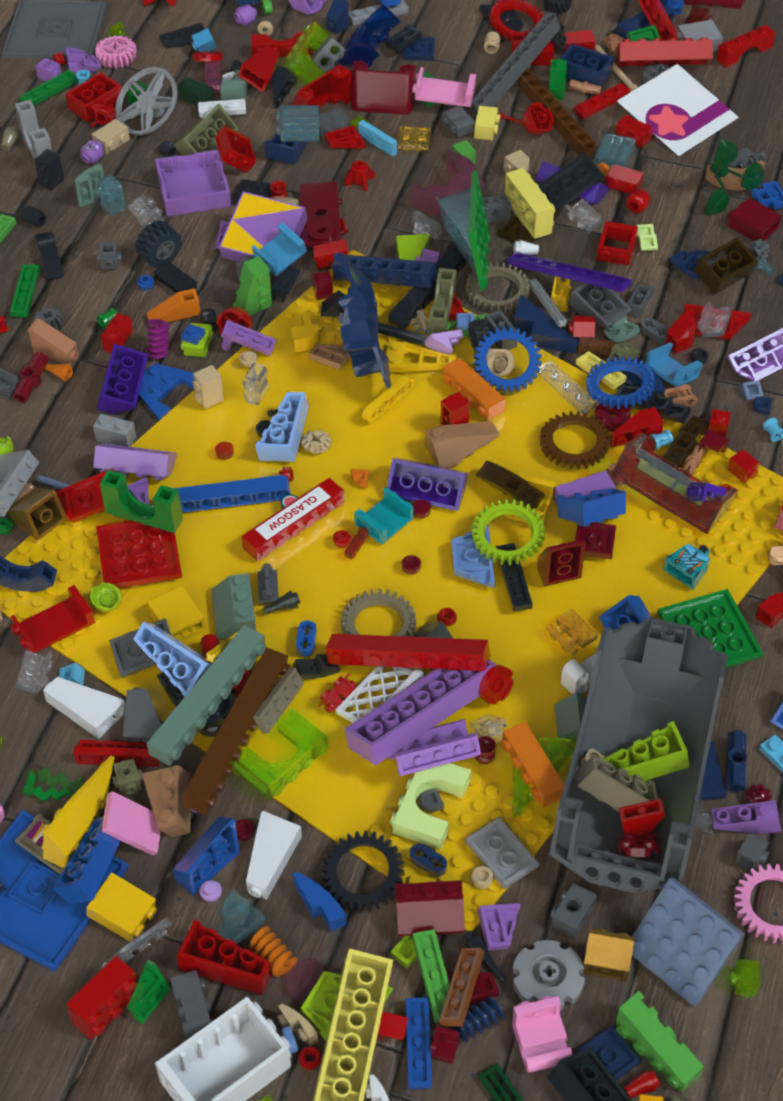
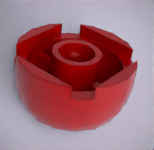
(537, 119)
(234, 314)

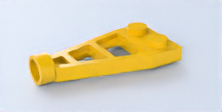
(396, 354)

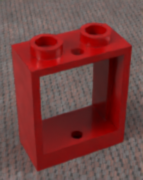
(244, 158)
(621, 233)

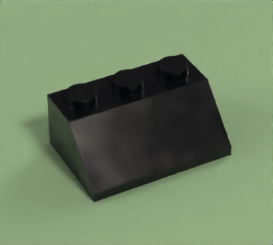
(585, 1079)

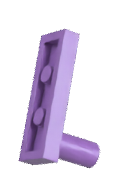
(236, 333)

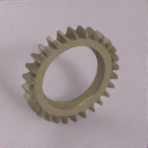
(518, 278)
(399, 605)

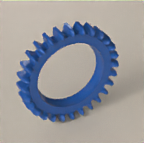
(598, 372)
(505, 384)

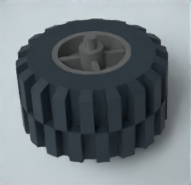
(158, 243)

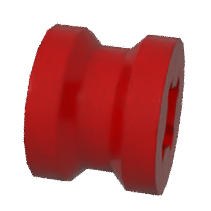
(278, 189)

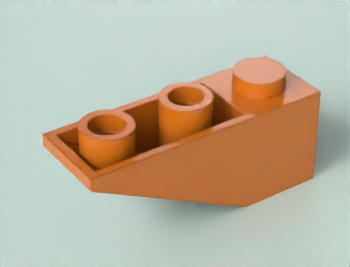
(177, 307)

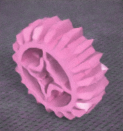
(115, 51)

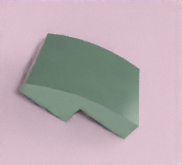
(87, 185)

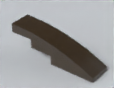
(686, 440)

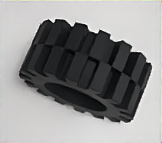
(557, 5)
(477, 330)

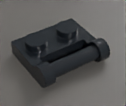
(403, 38)

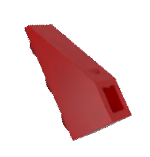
(644, 421)

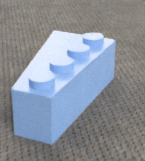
(284, 433)
(172, 657)

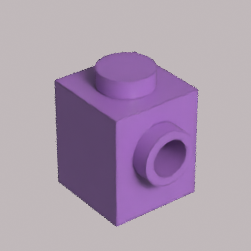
(47, 69)

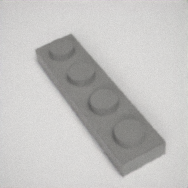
(358, 16)

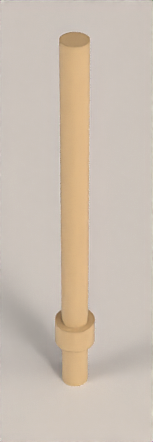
(619, 73)

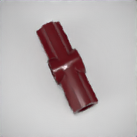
(30, 377)

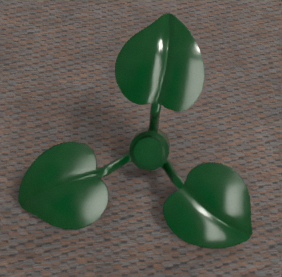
(725, 154)

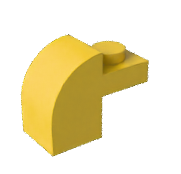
(305, 336)

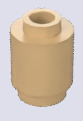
(492, 42)

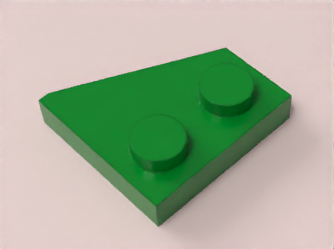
(148, 992)

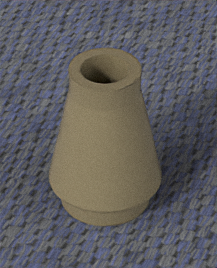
(9, 138)

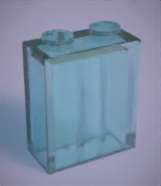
(298, 123)
(615, 150)

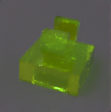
(116, 29)

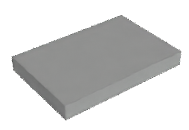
(502, 852)

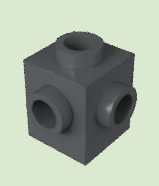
(109, 255)

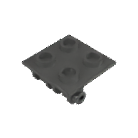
(747, 157)

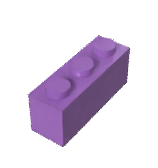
(584, 485)

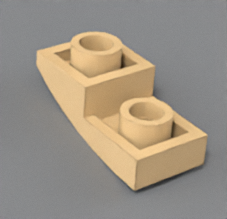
(296, 1021)

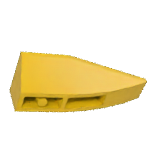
(76, 816)

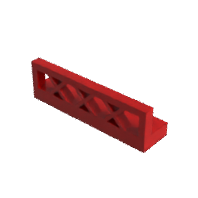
(96, 751)

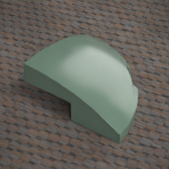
(621, 330)

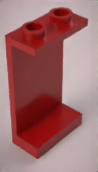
(54, 623)

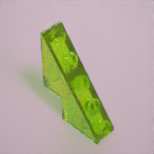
(557, 752)

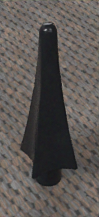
(477, 942)

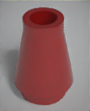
(642, 1084)

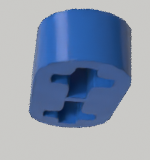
(310, 638)

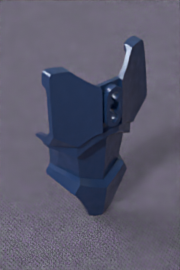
(360, 324)

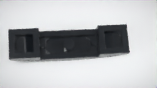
(49, 256)

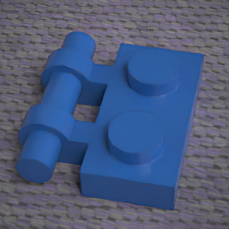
(773, 195)

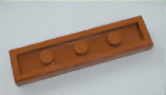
(461, 987)

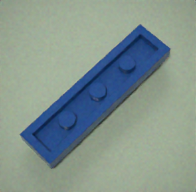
(418, 1044)

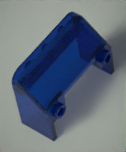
(367, 37)

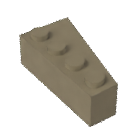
(613, 785)

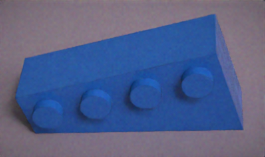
(87, 865)

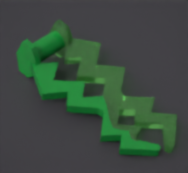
(45, 774)

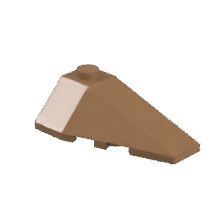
(454, 442)

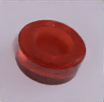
(224, 450)

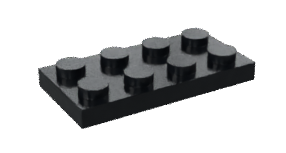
(571, 181)

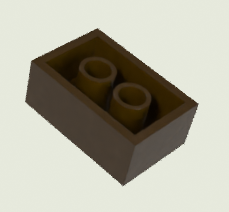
(726, 265)

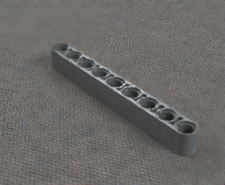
(517, 62)

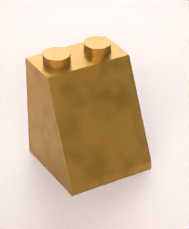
(37, 512)

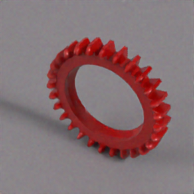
(501, 6)

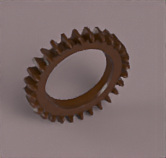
(595, 454)

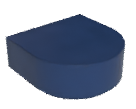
(762, 405)

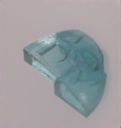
(239, 918)

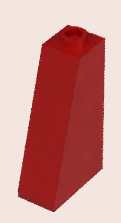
(259, 67)

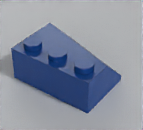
(208, 855)

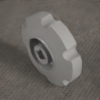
(548, 958)

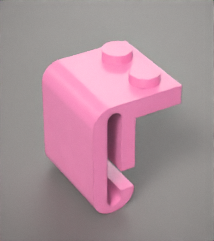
(540, 1033)

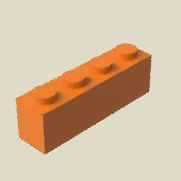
(471, 385)
(533, 764)

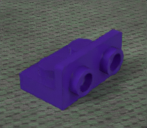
(701, 490)

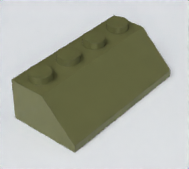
(202, 134)

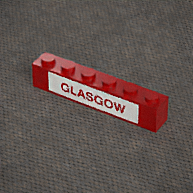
(293, 519)

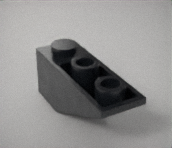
(282, 83)

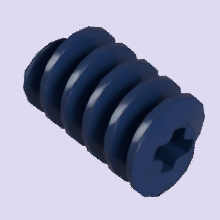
(479, 1016)

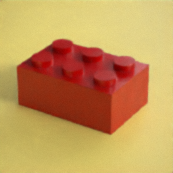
(95, 90)
(102, 998)

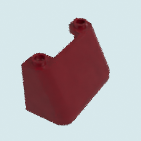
(382, 90)

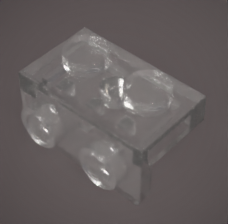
(145, 211)
(584, 215)
(714, 321)
(33, 672)

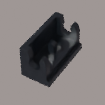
(284, 282)

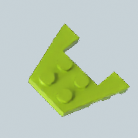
(321, 1001)

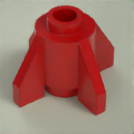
(104, 114)
(359, 174)

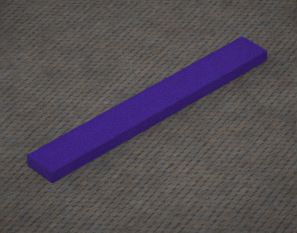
(569, 272)

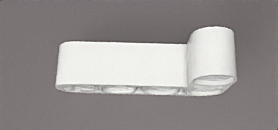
(578, 676)

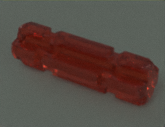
(356, 542)

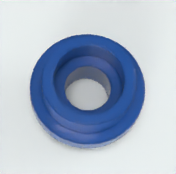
(145, 282)

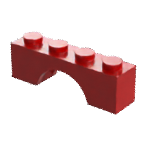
(259, 41)
(731, 51)

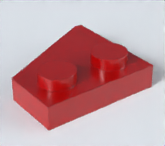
(345, 138)

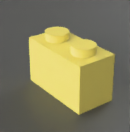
(487, 123)

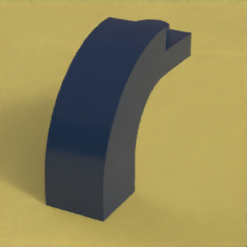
(26, 578)

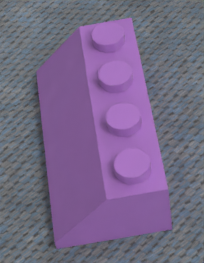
(134, 460)

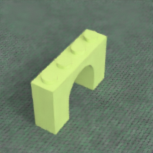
(415, 824)

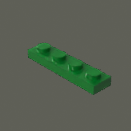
(50, 87)
(25, 290)

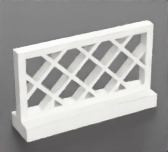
(377, 674)

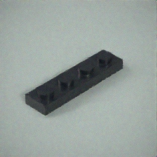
(515, 582)

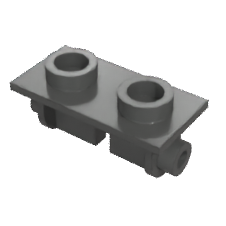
(267, 584)

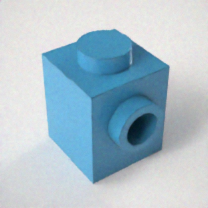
(203, 41)

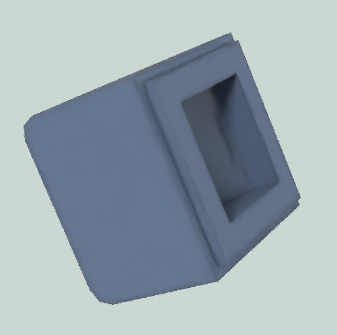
(751, 390)

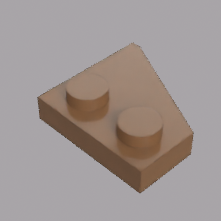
(330, 355)

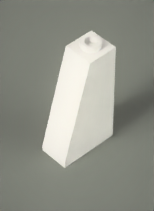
(84, 705)
(271, 852)

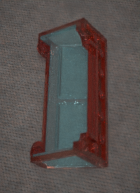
(667, 484)

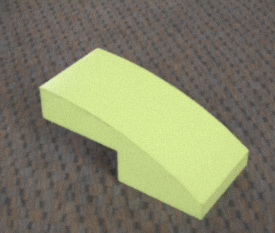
(646, 237)

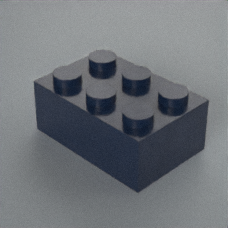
(587, 65)

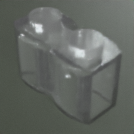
(255, 383)

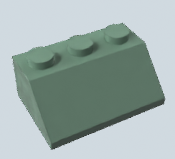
(233, 605)

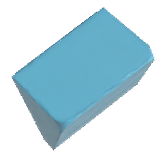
(73, 673)

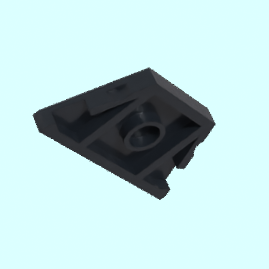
(508, 18)

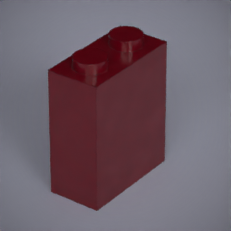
(754, 220)

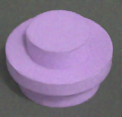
(210, 891)

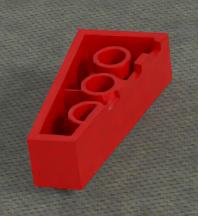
(222, 960)

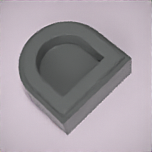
(431, 801)

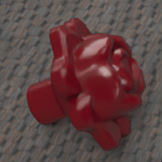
(758, 794)

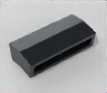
(174, 278)

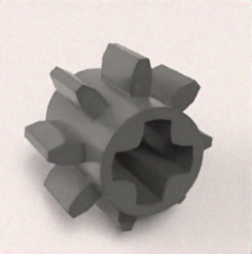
(759, 249)

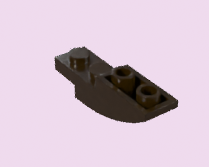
(510, 484)

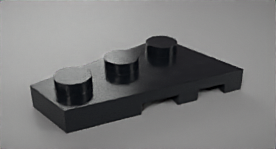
(181, 36)

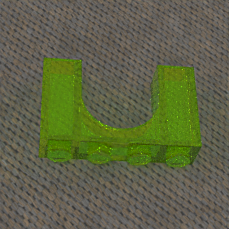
(299, 60)
(273, 777)

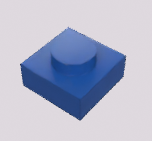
(193, 334)

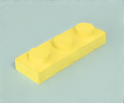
(612, 379)

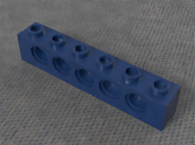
(390, 271)

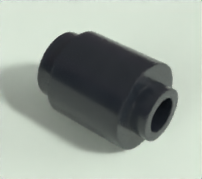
(33, 216)

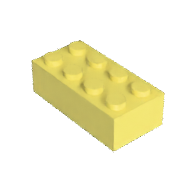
(529, 203)

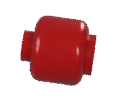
(638, 201)

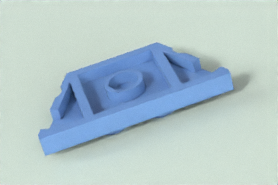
(469, 562)

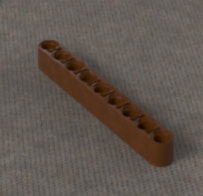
(563, 120)

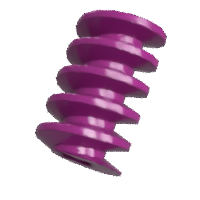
(159, 338)

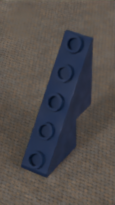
(542, 328)

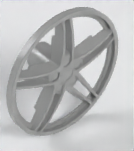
(148, 101)

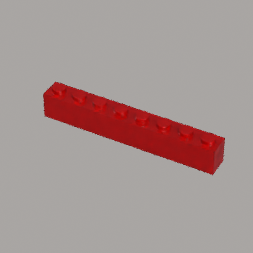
(408, 652)

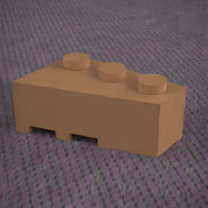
(165, 793)

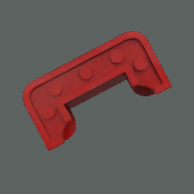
(329, 87)

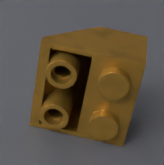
(608, 954)

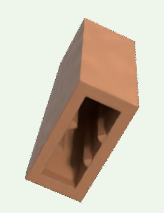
(52, 343)

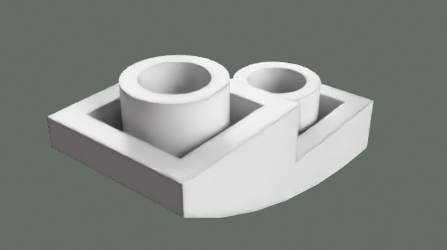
(375, 1090)

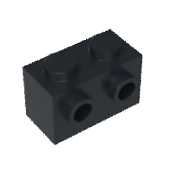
(49, 169)

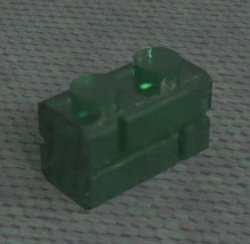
(195, 91)

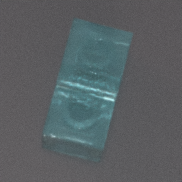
(111, 195)

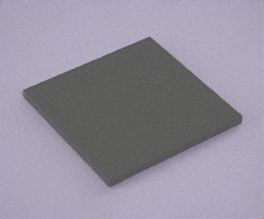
(52, 26)

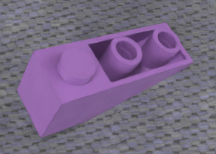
(748, 818)

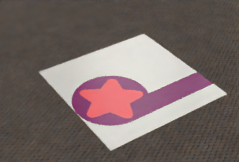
(678, 109)

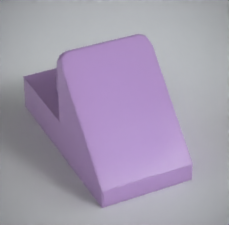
(443, 341)

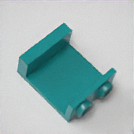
(385, 517)

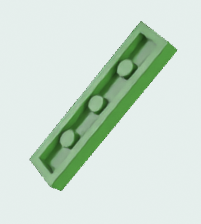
(432, 970)

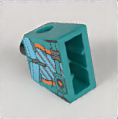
(688, 564)

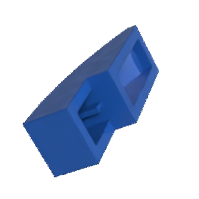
(319, 902)

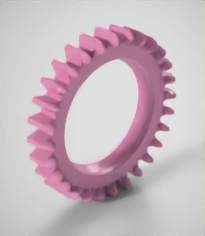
(743, 904)

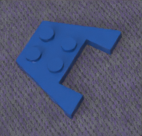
(158, 383)

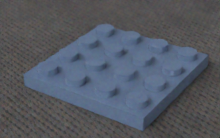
(684, 941)

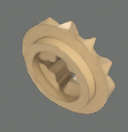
(314, 446)

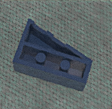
(284, 151)

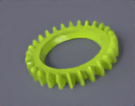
(484, 518)

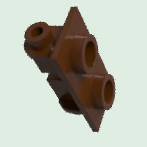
(596, 346)

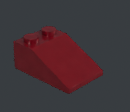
(561, 562)

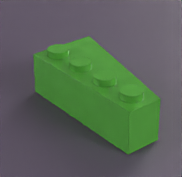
(657, 1043)

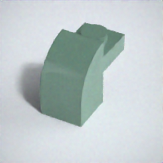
(234, 89)

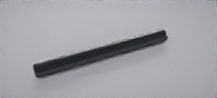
(396, 332)

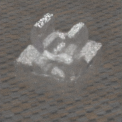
(421, 322)

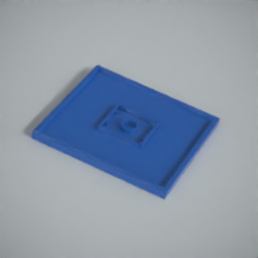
(31, 913)

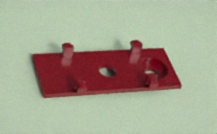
(317, 198)

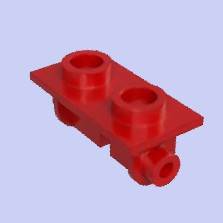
(331, 698)

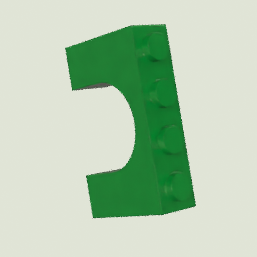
(118, 501)

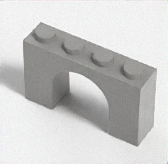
(35, 138)
(14, 473)

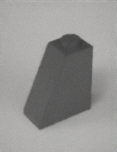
(140, 716)

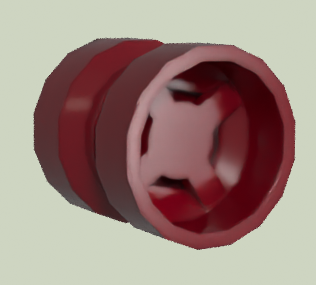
(487, 749)

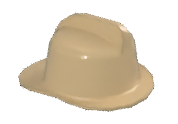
(499, 362)

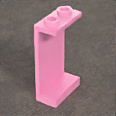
(443, 90)

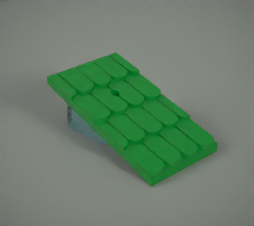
(468, 227)

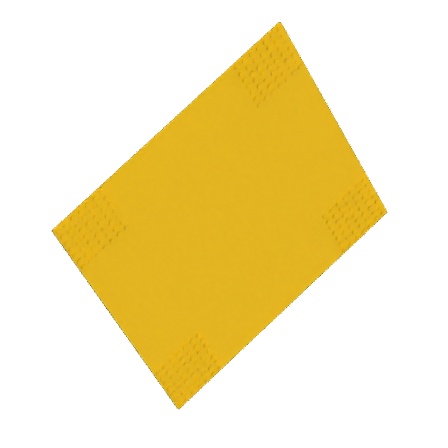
(340, 787)

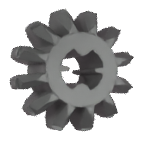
(51, 317)

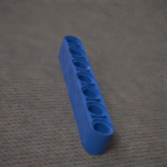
(233, 493)

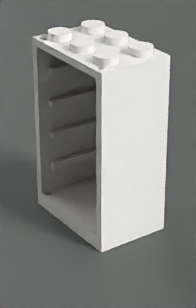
(226, 1058)

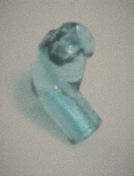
(765, 266)

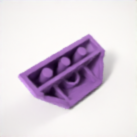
(759, 357)

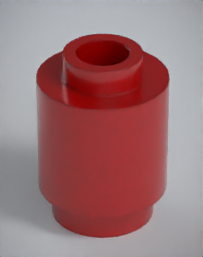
(207, 643)

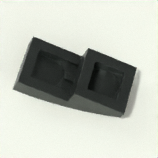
(315, 667)

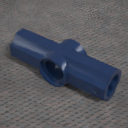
(736, 770)

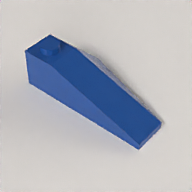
(626, 611)

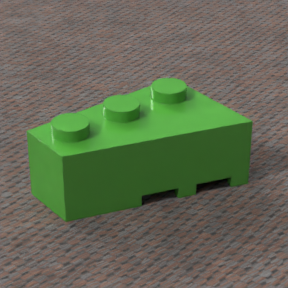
(255, 287)

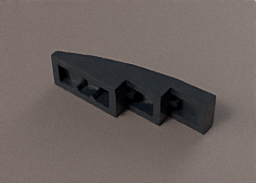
(663, 405)

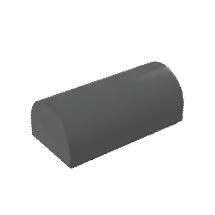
(640, 299)

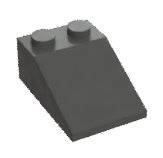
(600, 303)

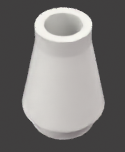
(525, 248)

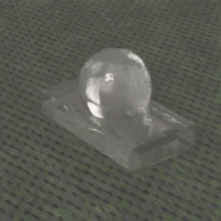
(426, 225)

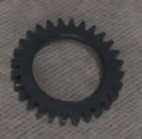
(340, 893)

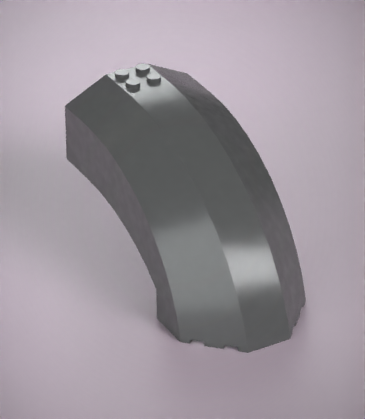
(639, 685)

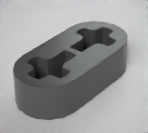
(654, 330)

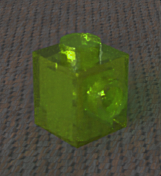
(745, 978)

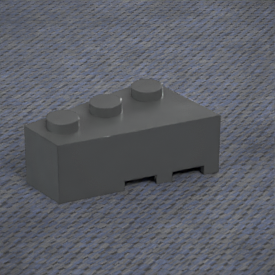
(191, 1002)

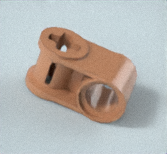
(681, 395)

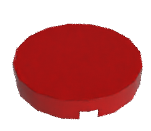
(207, 56)
(496, 684)

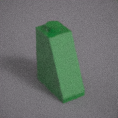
(557, 78)

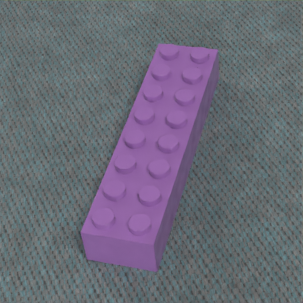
(413, 712)

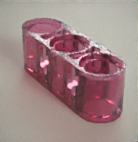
(213, 75)

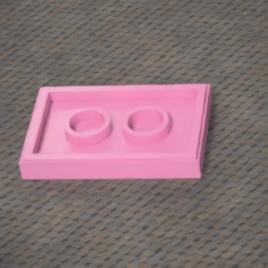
(131, 823)

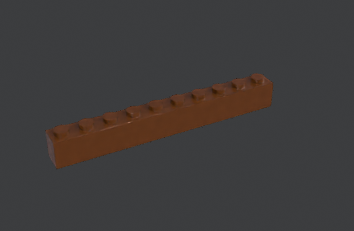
(234, 733)

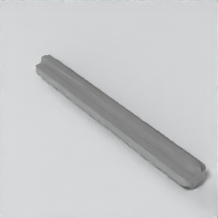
(547, 302)

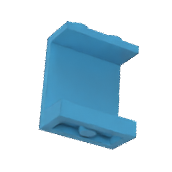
(281, 250)
(669, 368)

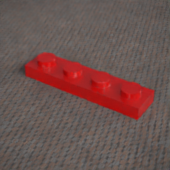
(601, 101)

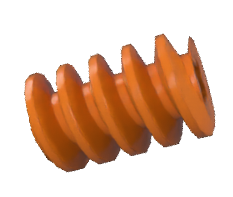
(272, 950)

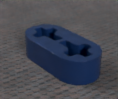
(428, 860)

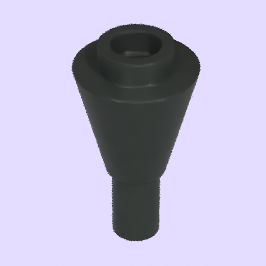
(287, 601)

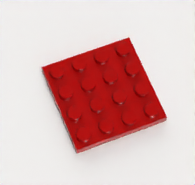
(137, 554)

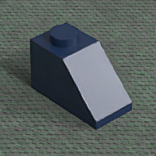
(338, 16)

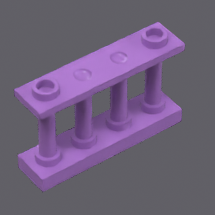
(437, 747)

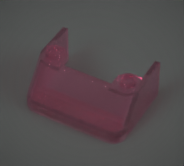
(428, 198)

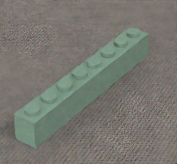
(206, 695)

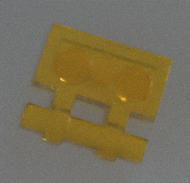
(415, 135)
(576, 628)

